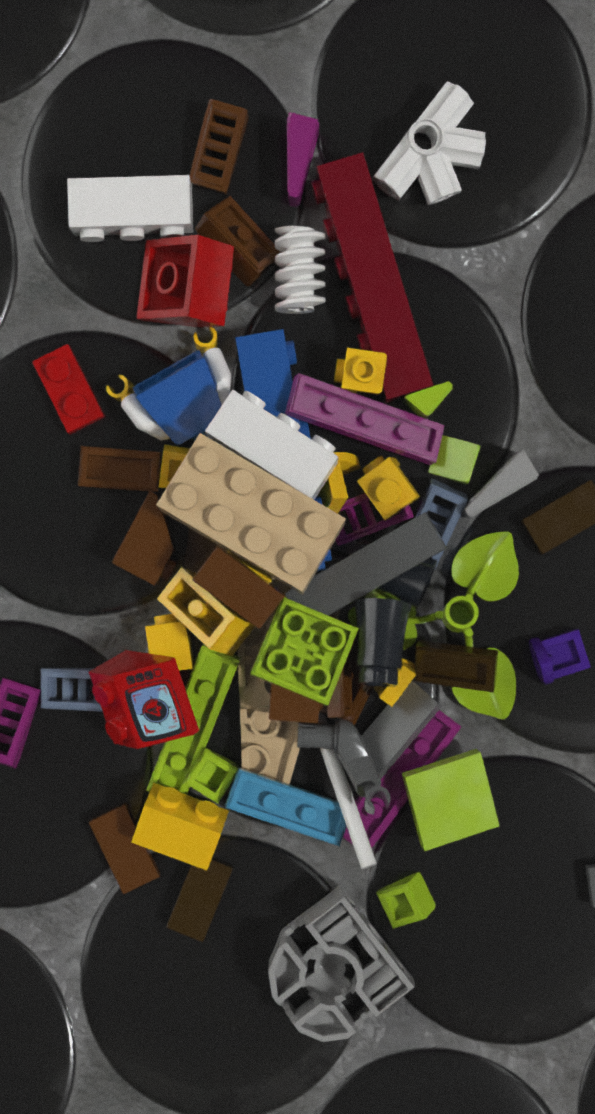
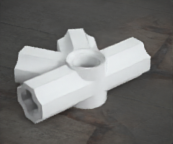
(448, 148)

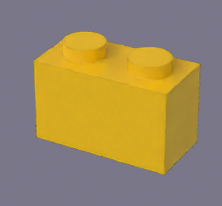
(204, 614)
(180, 826)

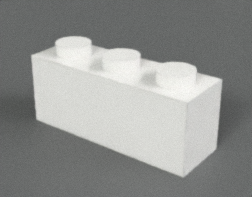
(130, 207)
(273, 443)

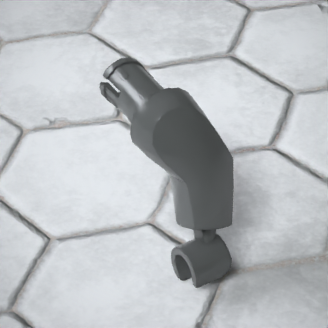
(353, 754)

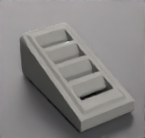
(508, 479)

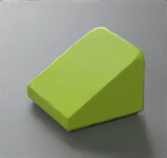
(427, 400)
(455, 460)
(212, 775)
(406, 900)

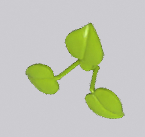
(491, 571)

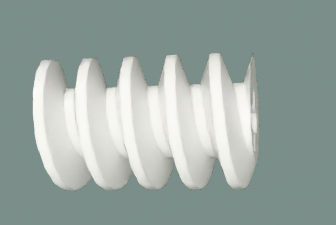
(298, 269)

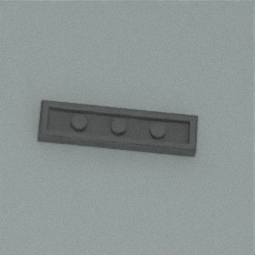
(371, 566)

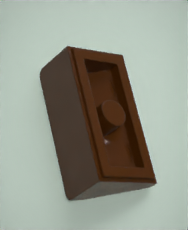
(252, 248)

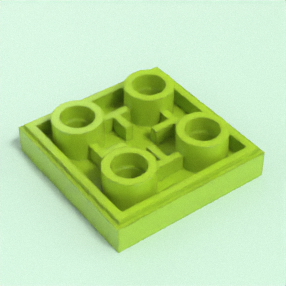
(304, 651)
(450, 799)

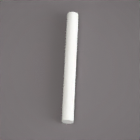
(347, 805)

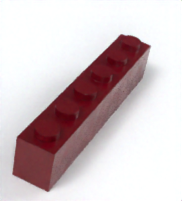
(371, 273)

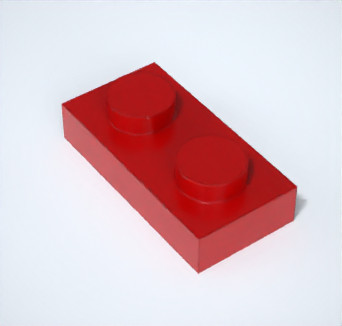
(68, 389)

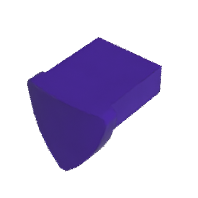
(558, 655)

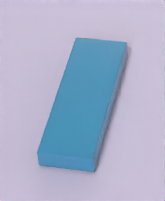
(286, 806)

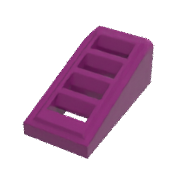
(301, 144)
(372, 527)
(22, 728)

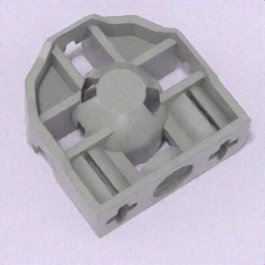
(378, 983)

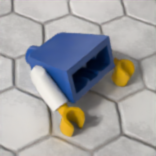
(181, 397)

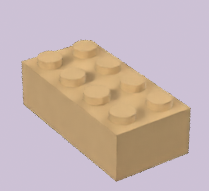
(251, 513)

